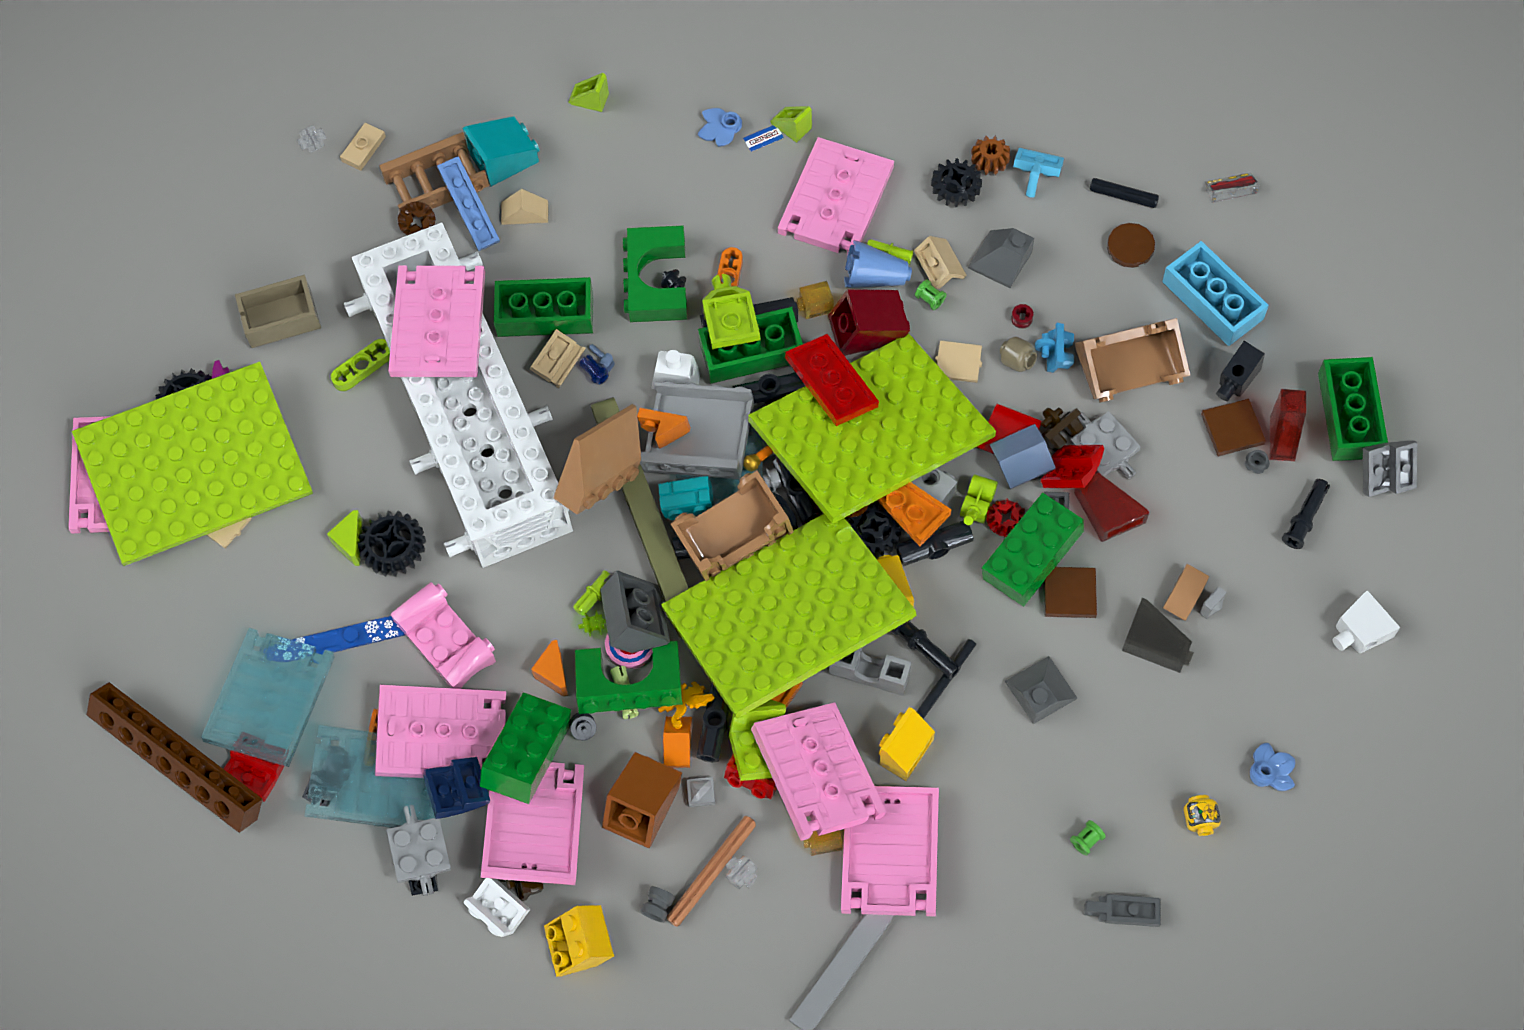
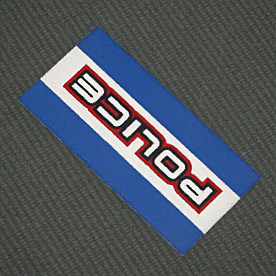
(763, 138)

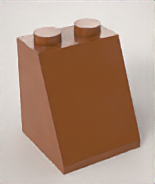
(641, 799)

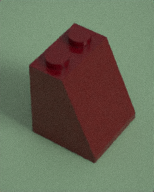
(868, 320)

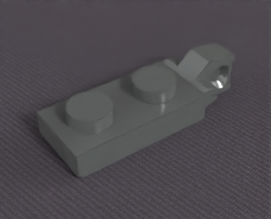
(1126, 910)

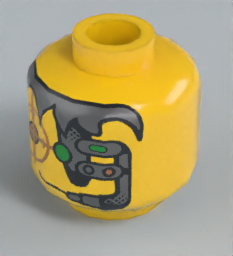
(1202, 815)

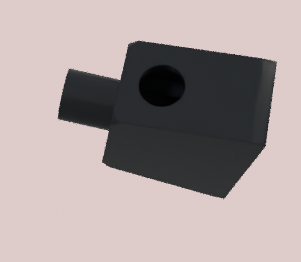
(1240, 371)

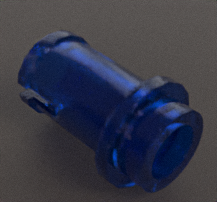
(597, 373)

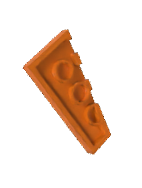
(915, 511)

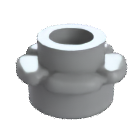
(772, 479)

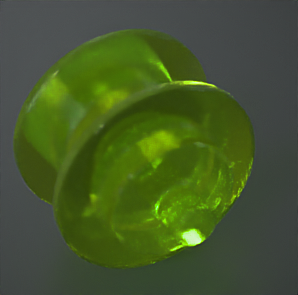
(592, 623)

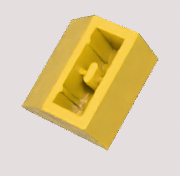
(906, 744)
(578, 940)

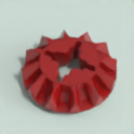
(994, 516)

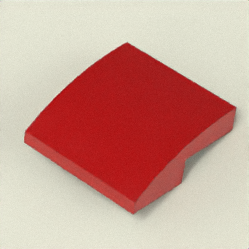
(1007, 422)
(1074, 466)
(254, 772)

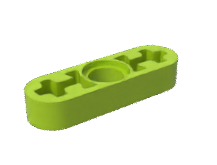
(364, 354)

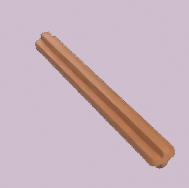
(711, 871)

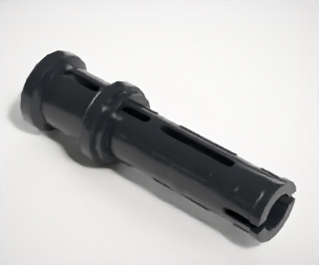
(1303, 520)
(918, 640)

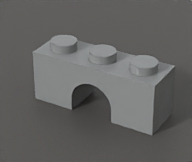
(885, 674)

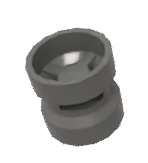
(657, 904)

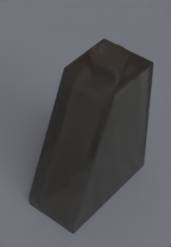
(1157, 639)

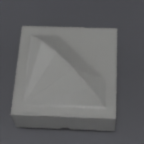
(1213, 603)
(701, 792)

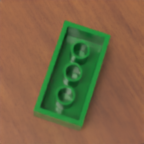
(543, 306)
(777, 335)
(1351, 406)
(1033, 549)
(525, 748)

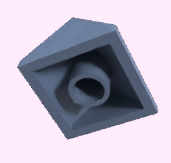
(1023, 456)

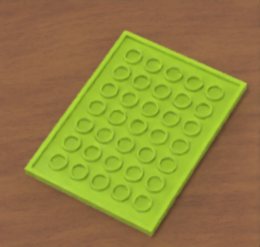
(913, 431)
(191, 463)
(787, 612)

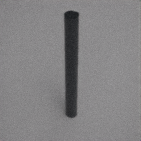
(944, 680)

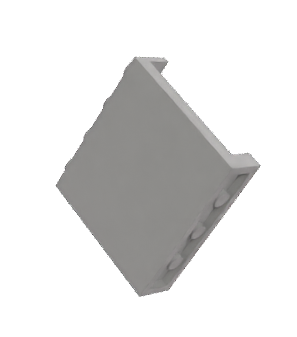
(716, 435)

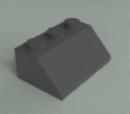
(633, 613)

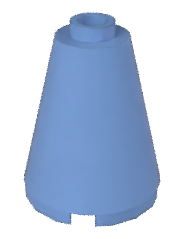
(874, 268)

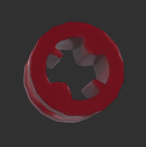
(1027, 310)

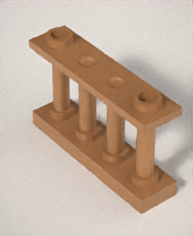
(425, 158)

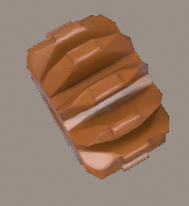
(990, 155)

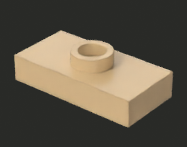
(362, 146)

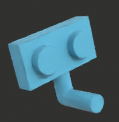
(1037, 163)

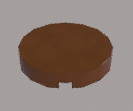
(1131, 245)

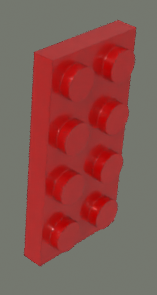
(831, 379)

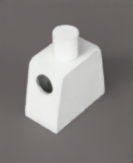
(676, 368)
(1364, 625)

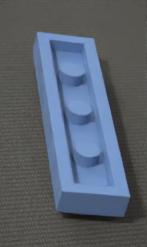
(468, 203)

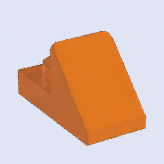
(668, 425)

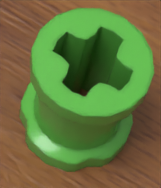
(930, 294)
(1088, 837)

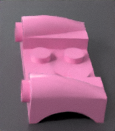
(443, 636)

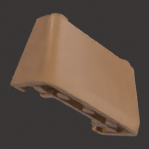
(1133, 359)
(733, 527)

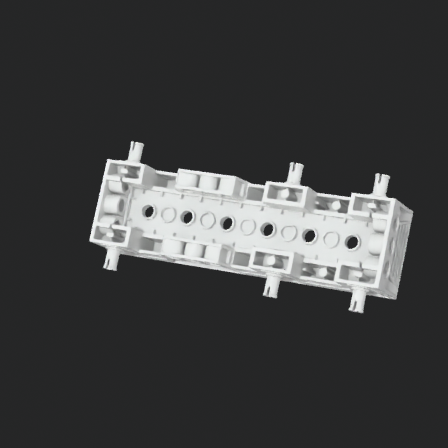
(493, 525)

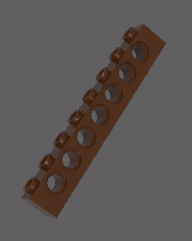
(174, 757)

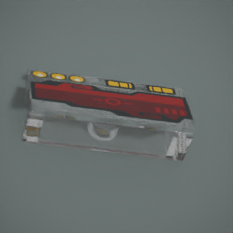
(1232, 187)

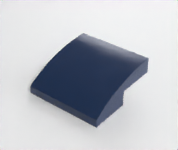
(455, 788)

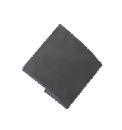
(1390, 467)

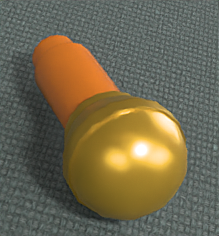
(752, 462)

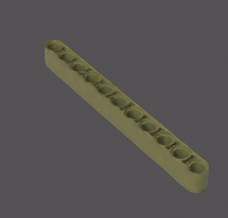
(648, 521)

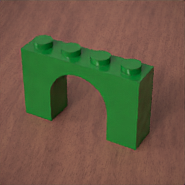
(643, 247)
(599, 694)

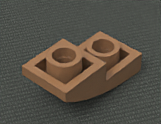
(1186, 592)

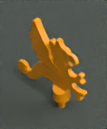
(692, 697)

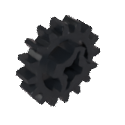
(956, 182)
(882, 523)

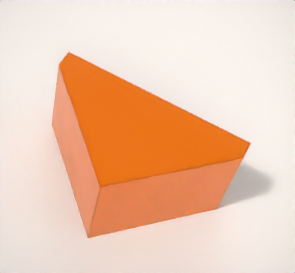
(550, 669)
(677, 743)

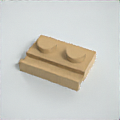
(557, 358)

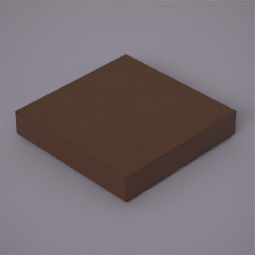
(1233, 427)
(1071, 592)

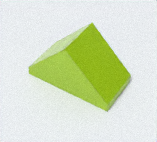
(591, 93)
(794, 121)
(345, 536)

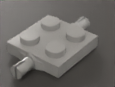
(1116, 441)
(418, 850)

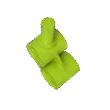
(978, 499)

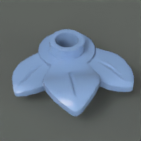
(717, 126)
(1275, 767)

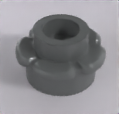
(1261, 457)

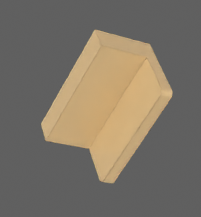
(939, 261)

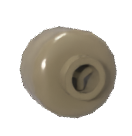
(1018, 354)

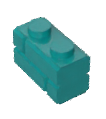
(686, 496)

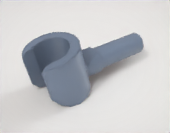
(606, 359)

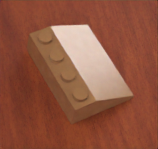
(601, 461)

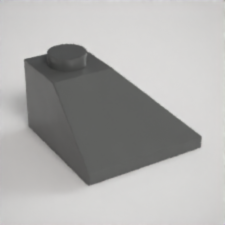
(1003, 255)
(1041, 690)

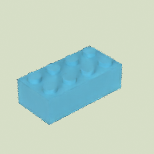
(1215, 293)

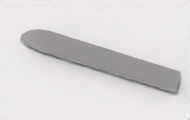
(840, 971)

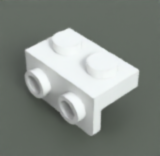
(497, 907)

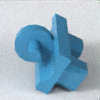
(1053, 346)

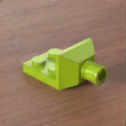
(729, 314)
(744, 746)

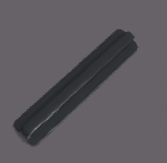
(1123, 192)

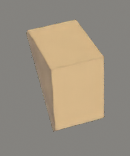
(524, 209)

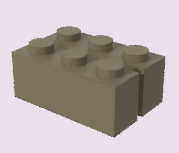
(277, 311)

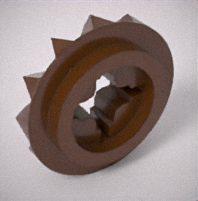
(420, 210)

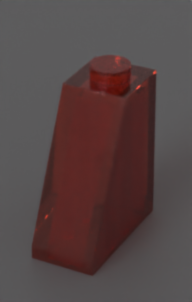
(1287, 424)
(1110, 508)

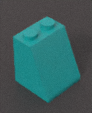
(501, 148)

